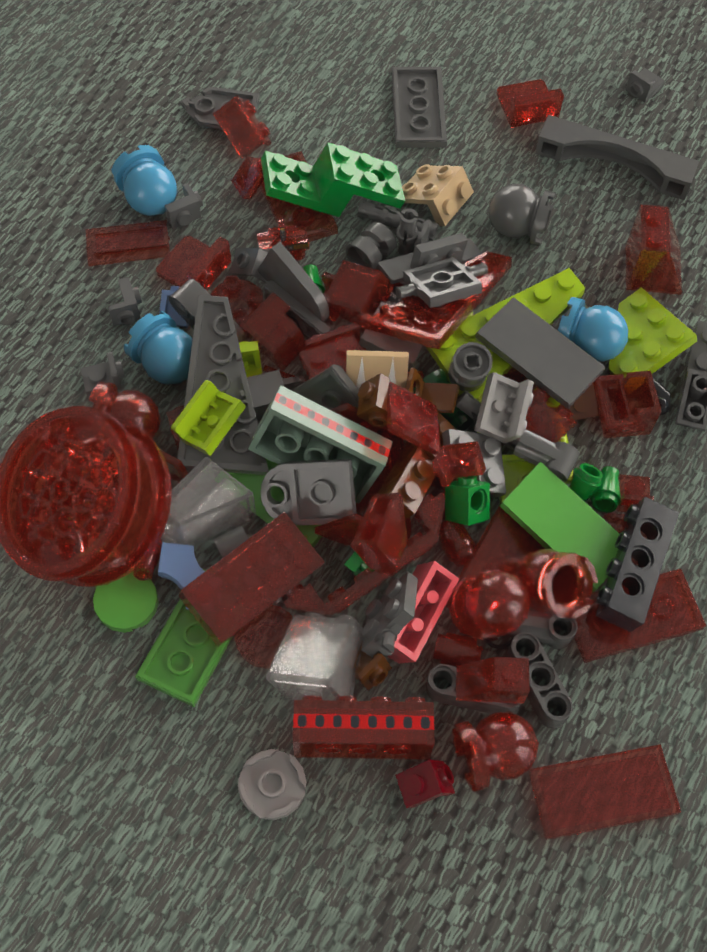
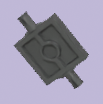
(442, 282)
(389, 615)

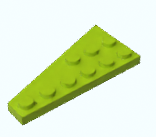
(545, 299)

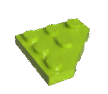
(653, 335)

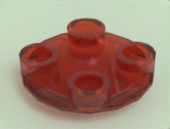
(242, 296)

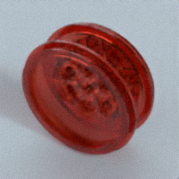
(83, 497)

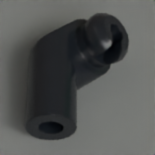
(664, 396)

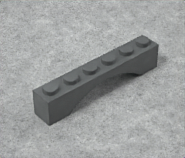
(663, 169)

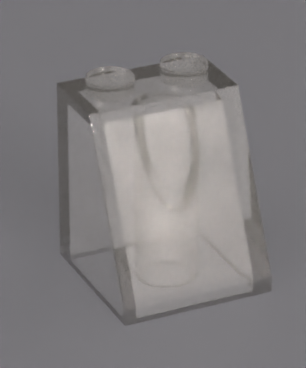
(207, 506)
(317, 657)

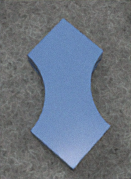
(178, 564)

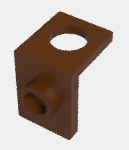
(440, 394)

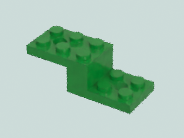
(332, 179)

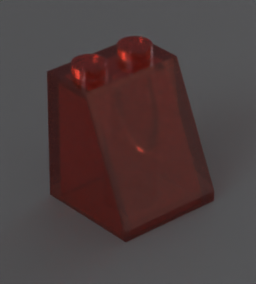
(653, 252)

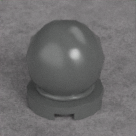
(520, 212)

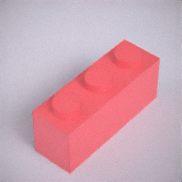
(432, 595)

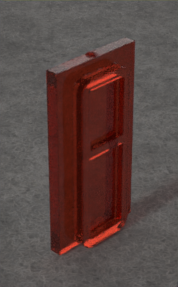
(127, 243)

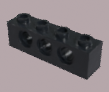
(658, 525)

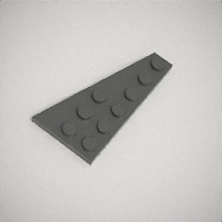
(219, 359)

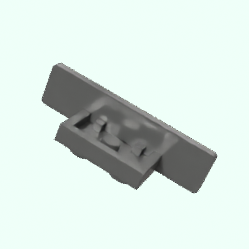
(426, 253)

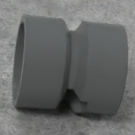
(371, 246)
(470, 366)

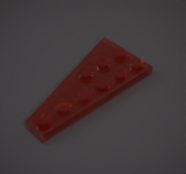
(432, 327)

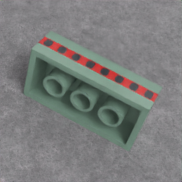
(307, 431)

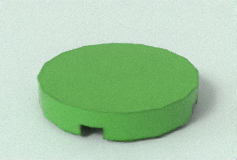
(126, 603)

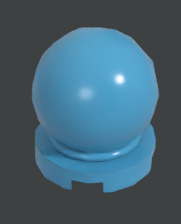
(145, 180)
(596, 330)
(160, 348)

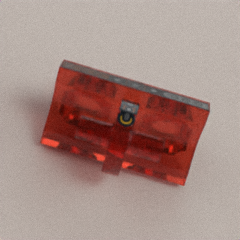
(292, 239)

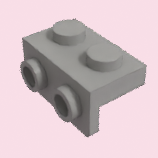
(504, 408)

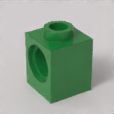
(467, 501)

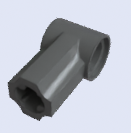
(557, 456)
(542, 626)

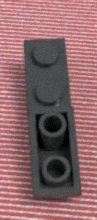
(693, 391)

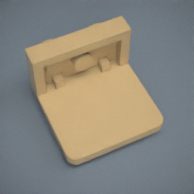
(441, 188)

